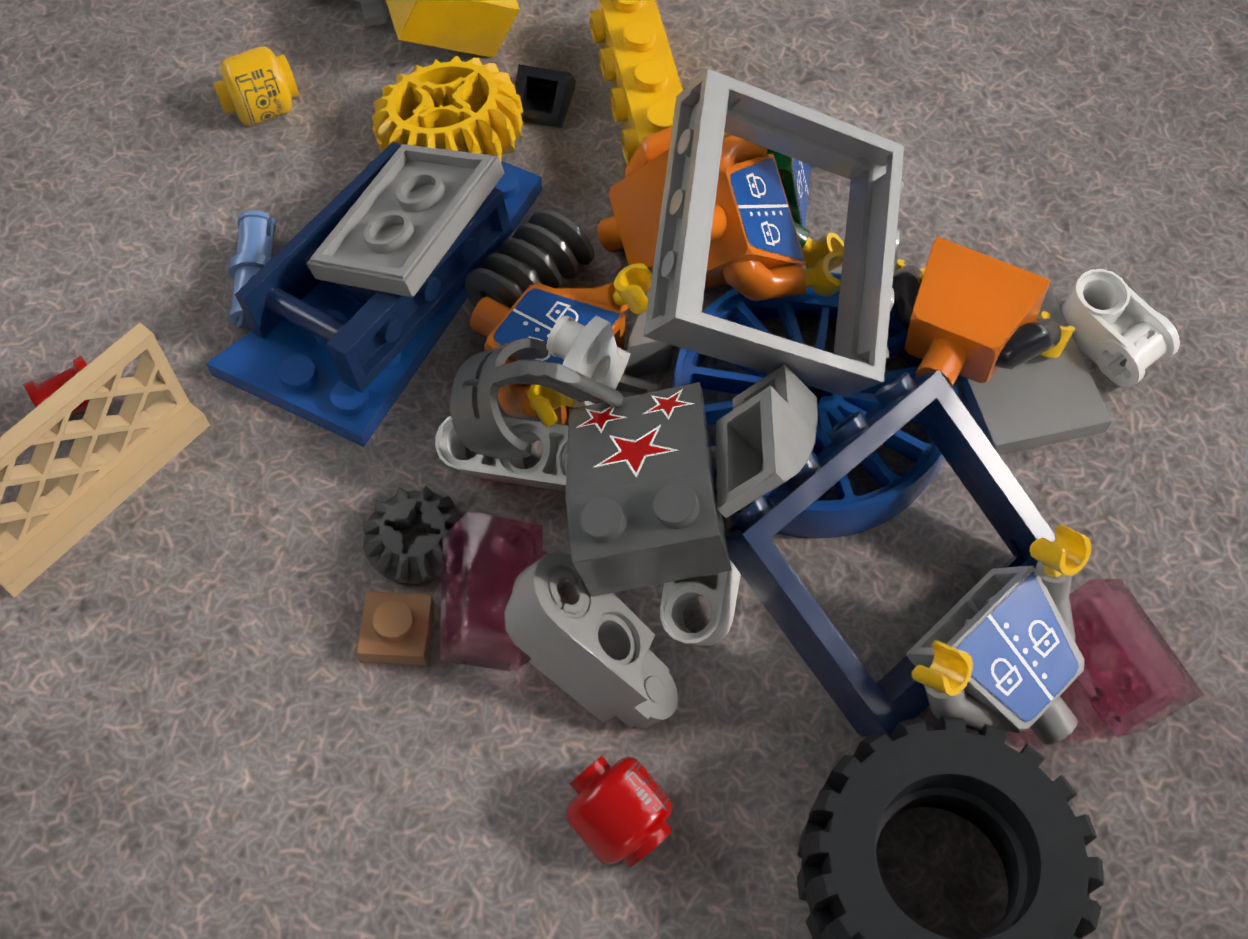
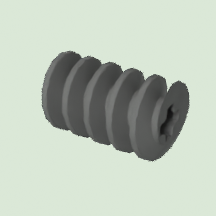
(536, 254)

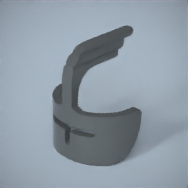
(477, 411)

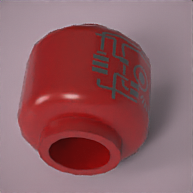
(619, 810)

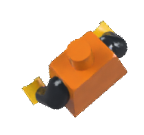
(973, 314)

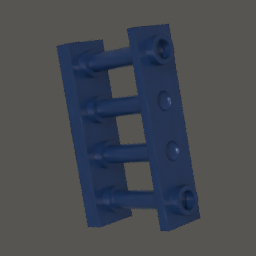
(387, 320)

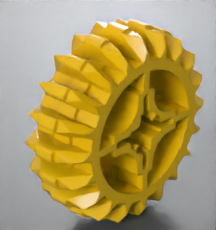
(451, 109)

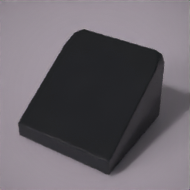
(544, 94)

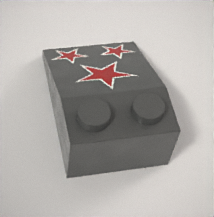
(643, 492)

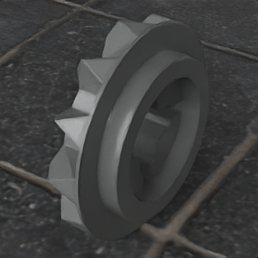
(386, 545)

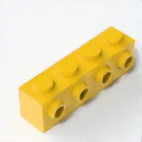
(638, 65)

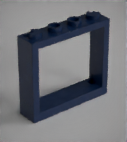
(978, 466)

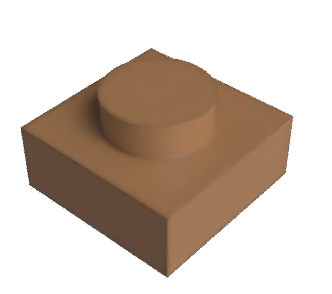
(395, 628)

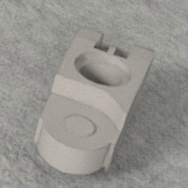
(589, 644)

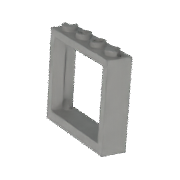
(866, 296)

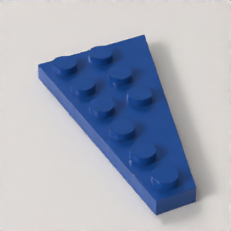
(297, 369)

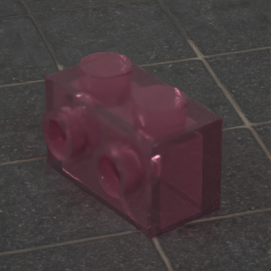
(478, 577)
(1127, 663)

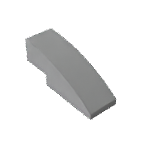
(764, 439)

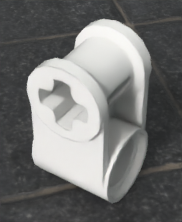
(1115, 325)

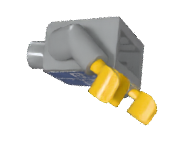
(1009, 646)

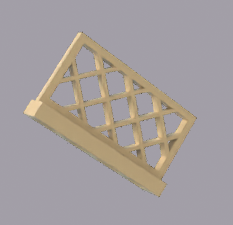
(106, 462)

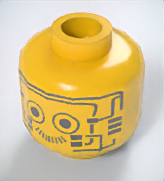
(256, 86)

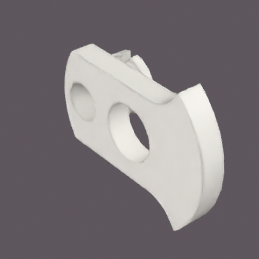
(588, 350)

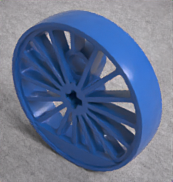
(850, 512)

